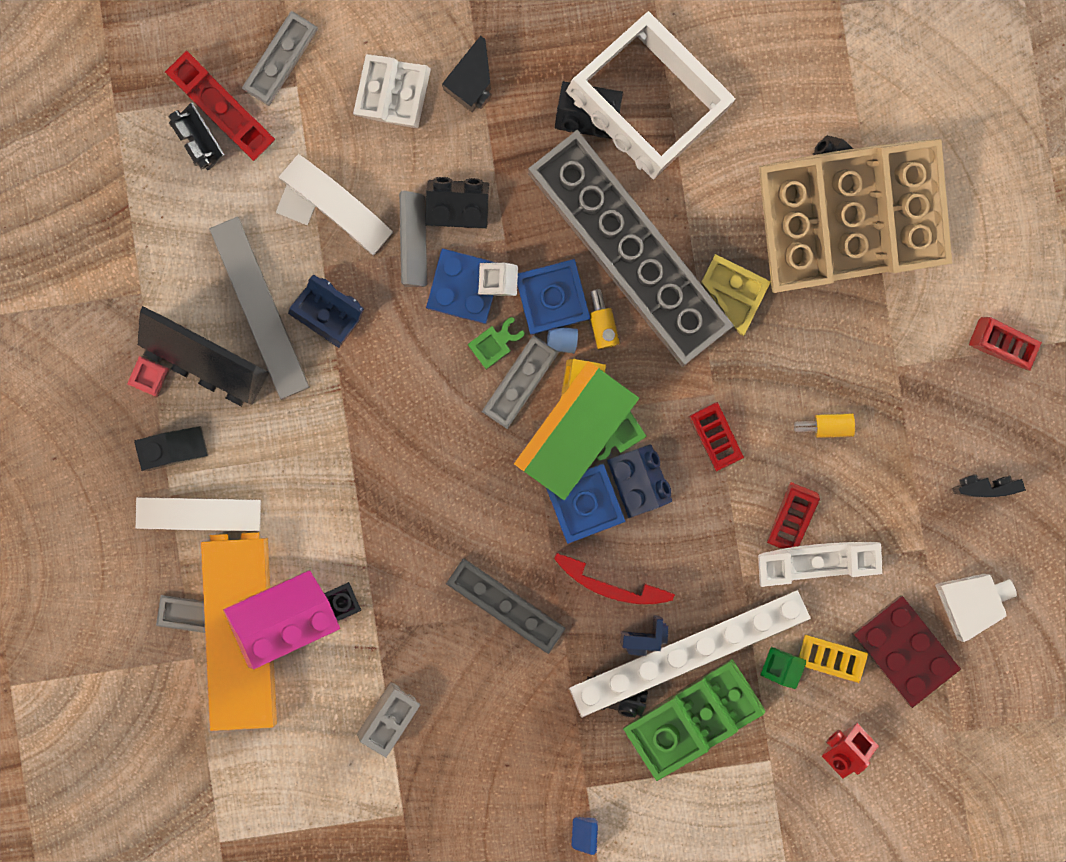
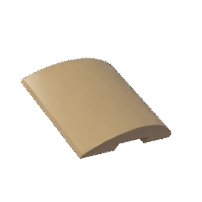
(855, 213)

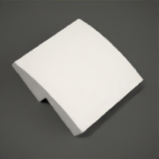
(392, 91)

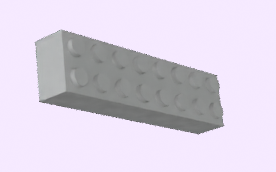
(629, 248)

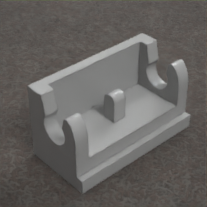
(388, 720)

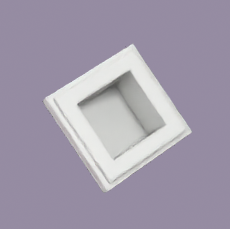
(498, 279)

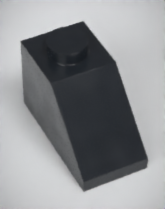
(470, 79)
(170, 448)

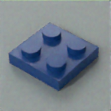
(457, 287)
(552, 297)
(588, 506)

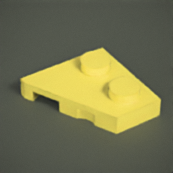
(735, 291)

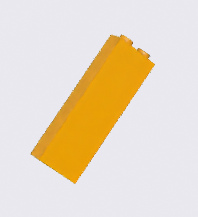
(235, 692)

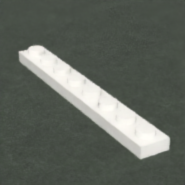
(689, 654)

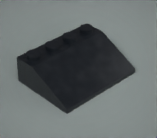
(199, 357)

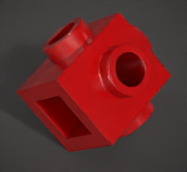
(849, 751)

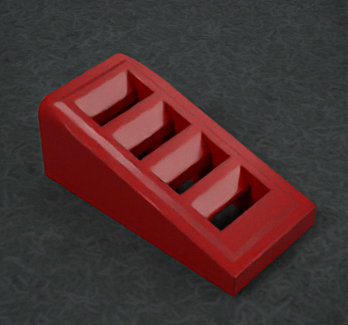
(987, 334)
(706, 442)
(813, 499)

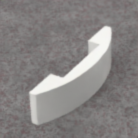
(336, 204)
(198, 514)
(818, 561)

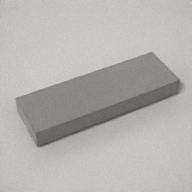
(280, 58)
(520, 382)

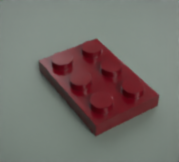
(906, 651)

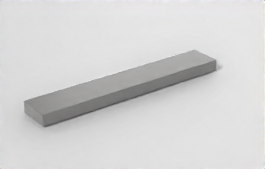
(259, 308)

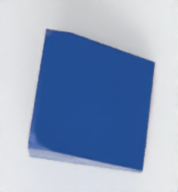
(585, 835)

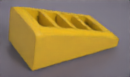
(858, 665)

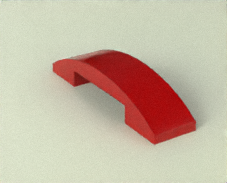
(219, 106)
(648, 594)

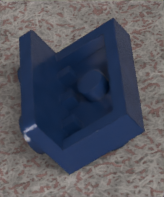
(326, 311)
(640, 480)
(639, 643)

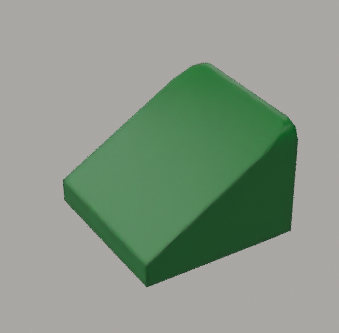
(783, 668)

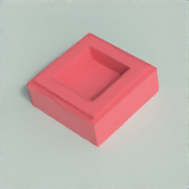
(148, 376)

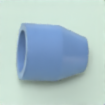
(563, 339)

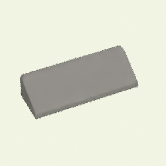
(413, 239)

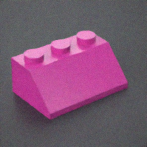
(281, 619)

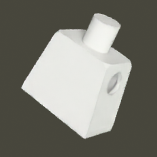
(974, 603)

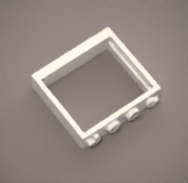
(681, 63)

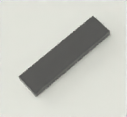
(505, 606)

